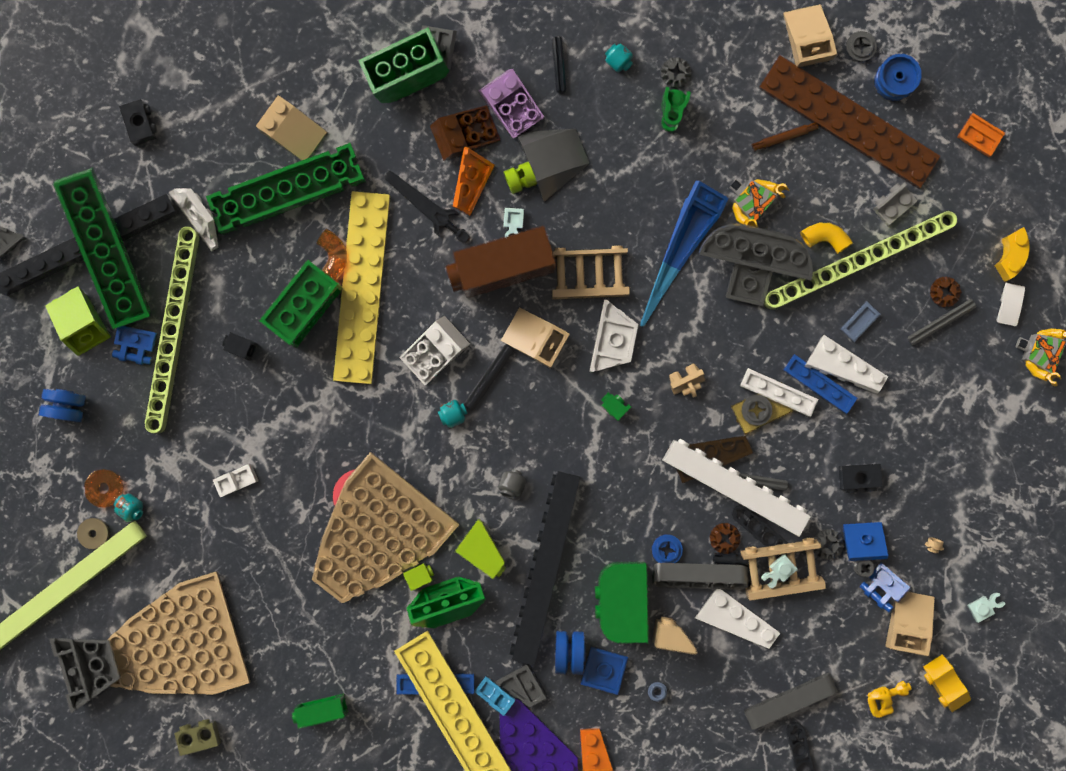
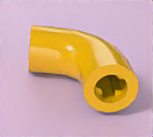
(826, 232)

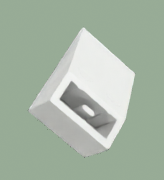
(434, 350)

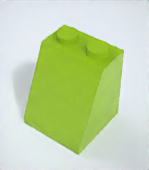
(77, 321)
(482, 551)

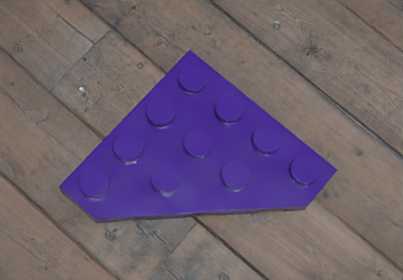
(532, 745)

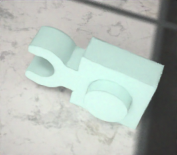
(513, 220)
(782, 569)
(983, 608)

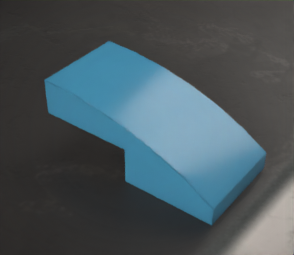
(495, 695)

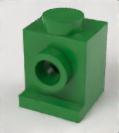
(614, 406)

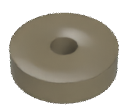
(85, 529)

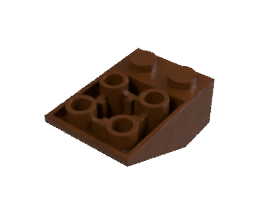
(464, 129)

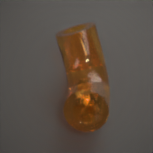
(336, 254)

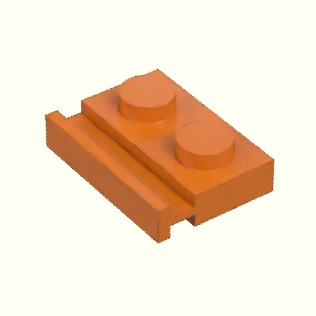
(981, 135)

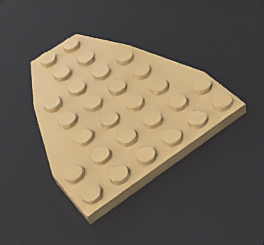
(377, 531)
(181, 643)

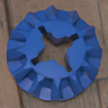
(674, 544)

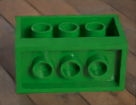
(301, 304)

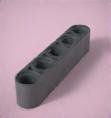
(700, 576)
(790, 701)

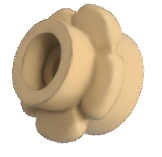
(934, 545)

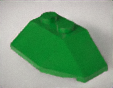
(445, 602)

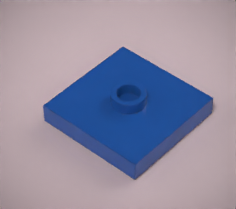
(865, 541)
(604, 670)

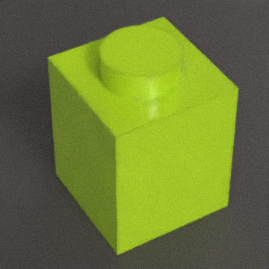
(418, 576)

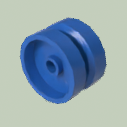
(909, 77)
(62, 405)
(569, 652)

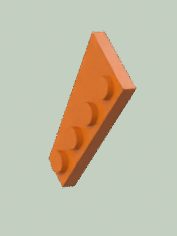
(594, 751)

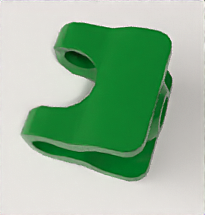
(673, 106)

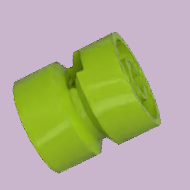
(513, 177)

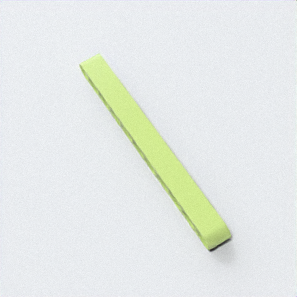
(868, 256)
(165, 337)
(70, 582)

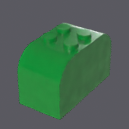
(404, 67)
(623, 602)

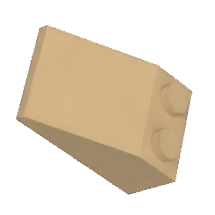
(291, 129)

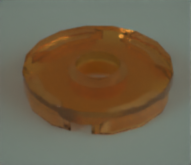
(92, 488)

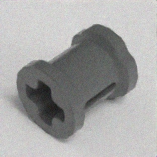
(870, 568)

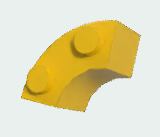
(1014, 254)
(947, 683)

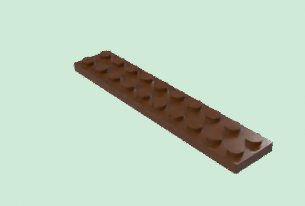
(849, 122)

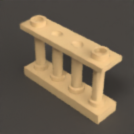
(581, 289)
(794, 584)

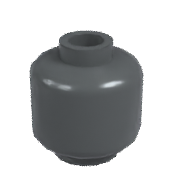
(511, 484)

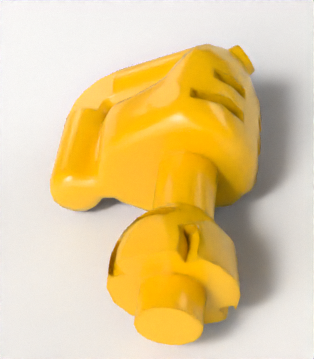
(884, 696)

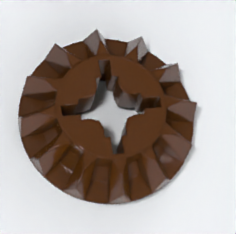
(937, 293)
(715, 538)

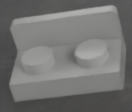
(895, 204)

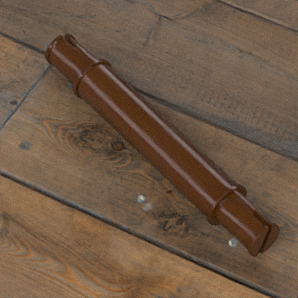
(784, 136)

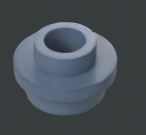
(661, 696)

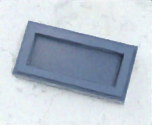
(860, 321)

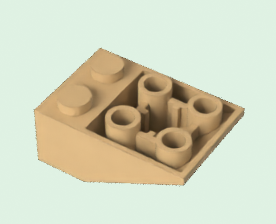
(810, 36)
(535, 337)
(911, 624)

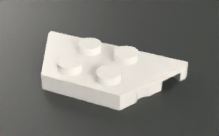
(197, 214)
(614, 339)

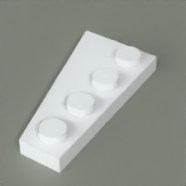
(839, 362)
(733, 617)

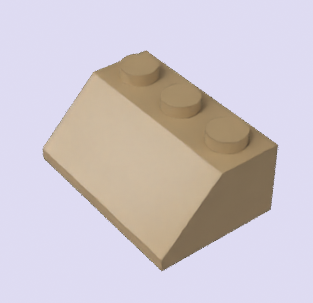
(671, 637)

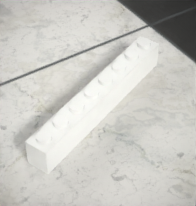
(738, 489)

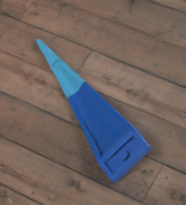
(695, 220)

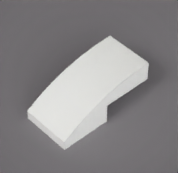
(1011, 304)
(235, 480)

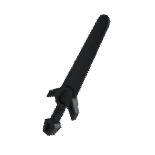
(432, 211)

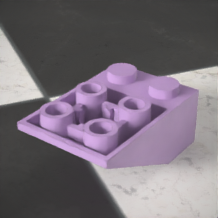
(511, 103)

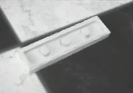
(779, 392)

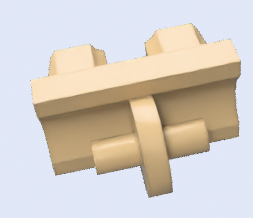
(689, 383)

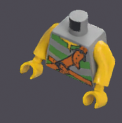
(754, 199)
(1043, 353)

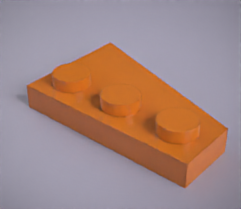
(471, 180)

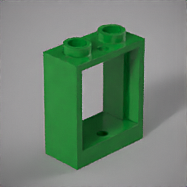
(320, 711)

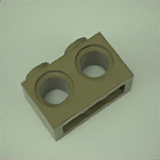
(199, 742)

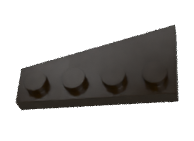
(724, 450)

